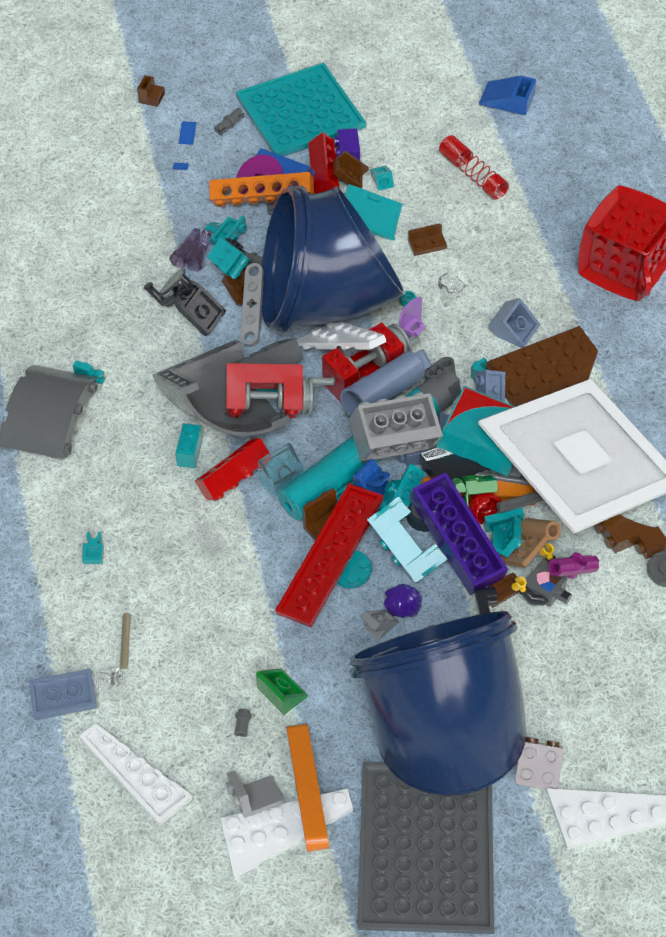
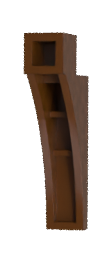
(623, 533)

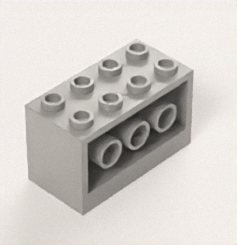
(395, 427)

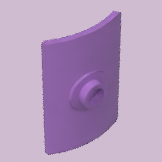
(410, 318)

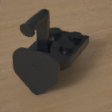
(190, 301)

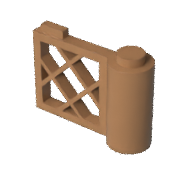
(533, 531)

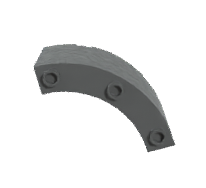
(45, 410)

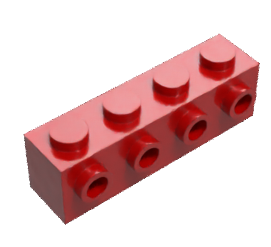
(321, 161)
(232, 469)

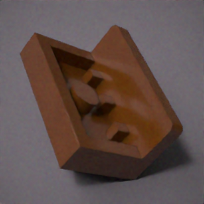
(349, 169)
(235, 287)

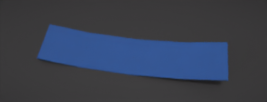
(186, 137)

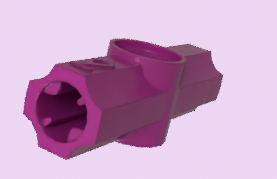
(573, 565)

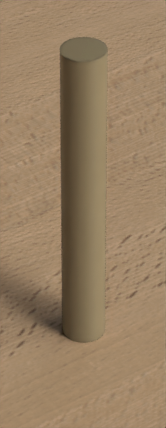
(125, 641)

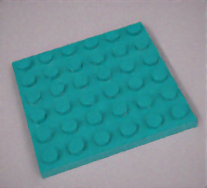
(299, 108)

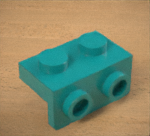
(230, 229)
(507, 539)

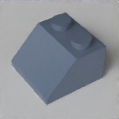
(514, 323)

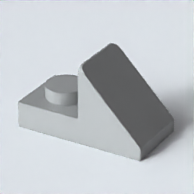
(379, 623)

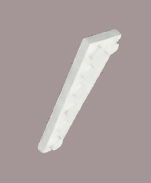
(144, 783)

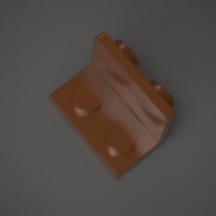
(317, 512)

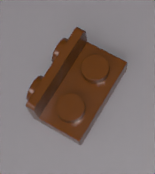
(426, 239)

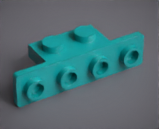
(402, 488)

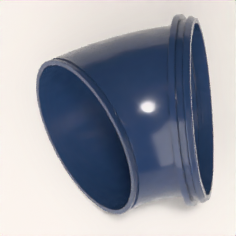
(322, 262)
(447, 703)

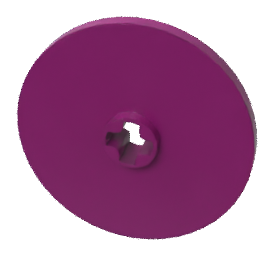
(260, 166)

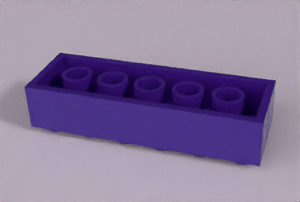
(458, 533)

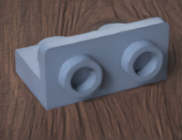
(491, 383)

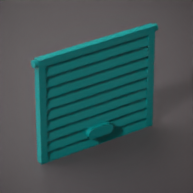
(377, 211)

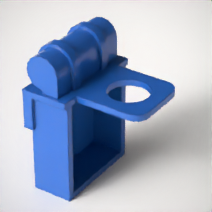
(371, 477)

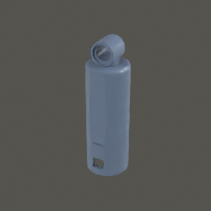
(386, 380)

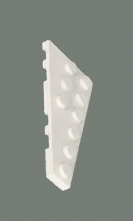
(341, 335)
(274, 830)

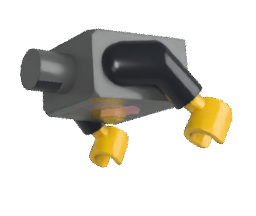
(540, 586)

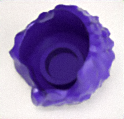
(403, 601)

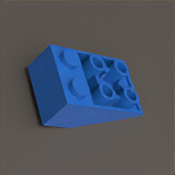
(509, 94)

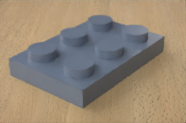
(62, 694)

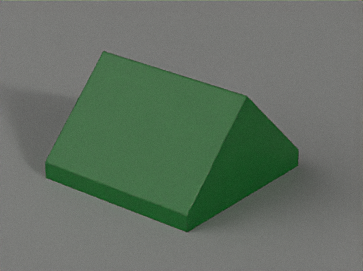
(280, 689)

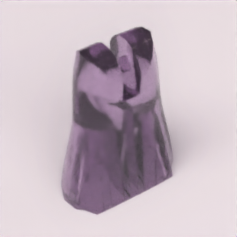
(191, 251)

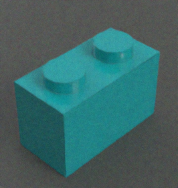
(189, 445)

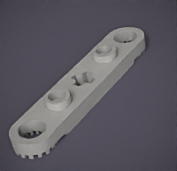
(252, 316)

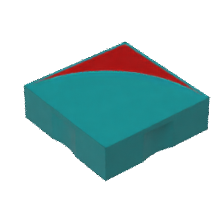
(465, 436)

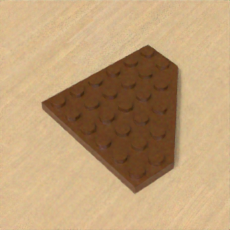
(546, 366)

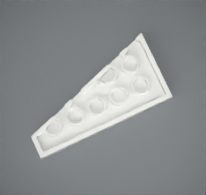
(601, 816)

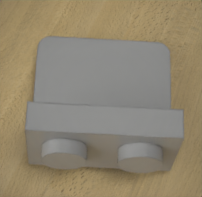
(253, 796)

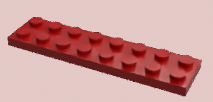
(329, 555)

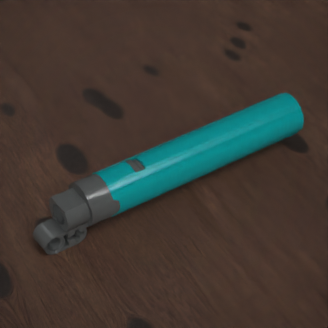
(340, 464)

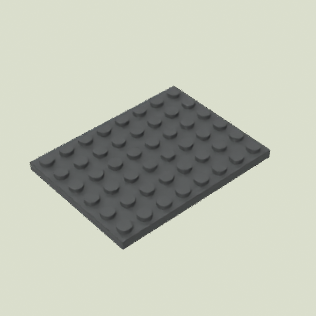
(424, 858)

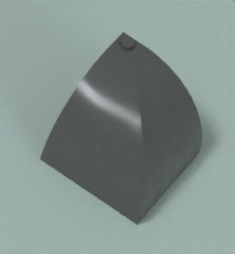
(199, 390)

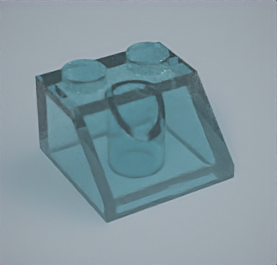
(279, 469)

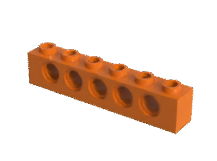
(253, 184)

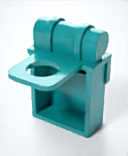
(228, 258)

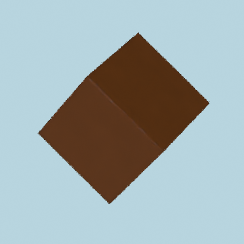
(149, 92)

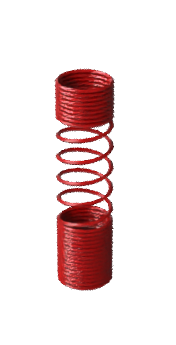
(454, 149)

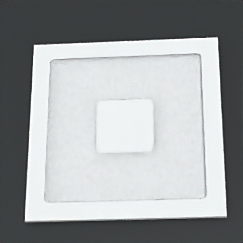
(580, 454)

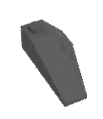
(279, 352)

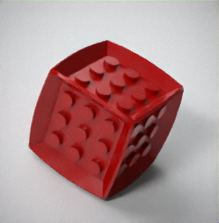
(625, 243)

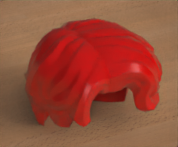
(483, 505)

